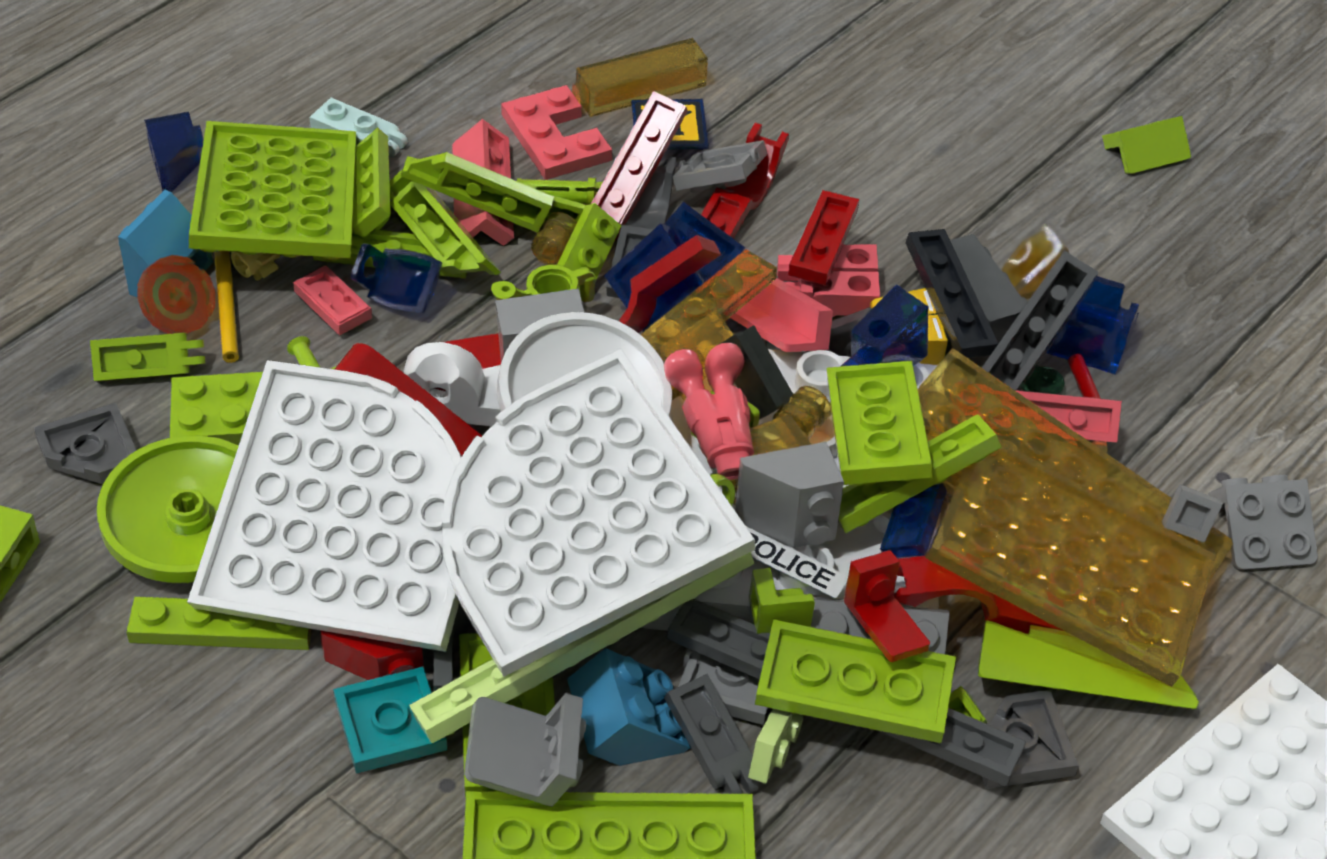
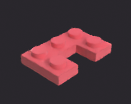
(534, 125)

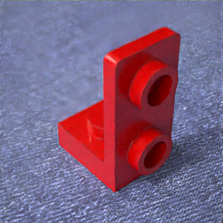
(873, 603)

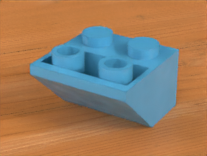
(157, 234)
(626, 710)

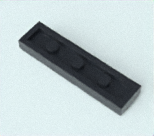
(951, 293)

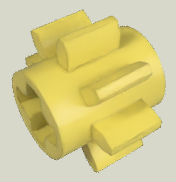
(257, 265)

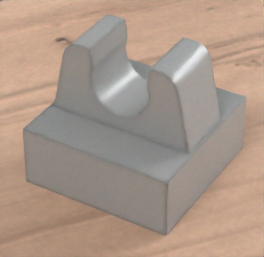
(1191, 513)

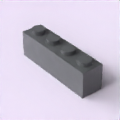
(1041, 321)

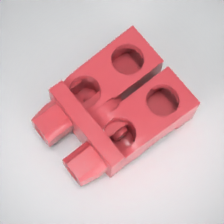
(851, 282)

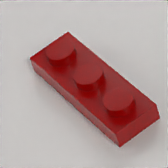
(823, 237)

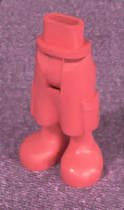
(717, 418)

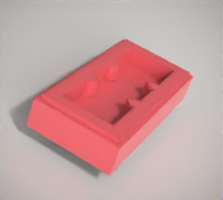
(332, 300)

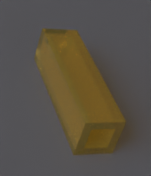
(635, 76)

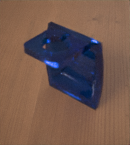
(401, 278)

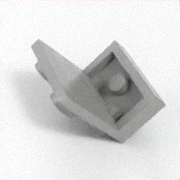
(1268, 522)
(526, 750)

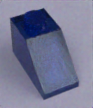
(173, 147)

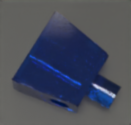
(891, 331)

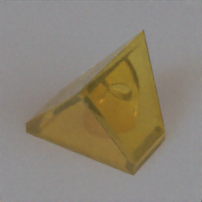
(1033, 260)

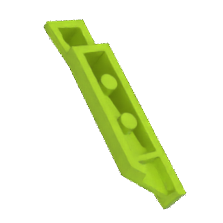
(488, 190)
(438, 228)
(1067, 663)

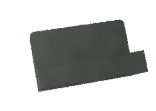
(760, 376)

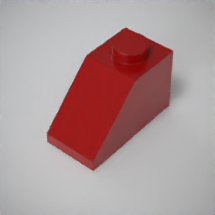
(368, 656)

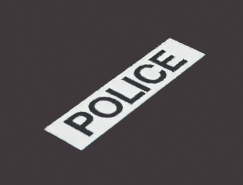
(797, 565)

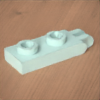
(341, 116)

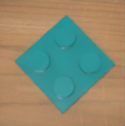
(380, 721)

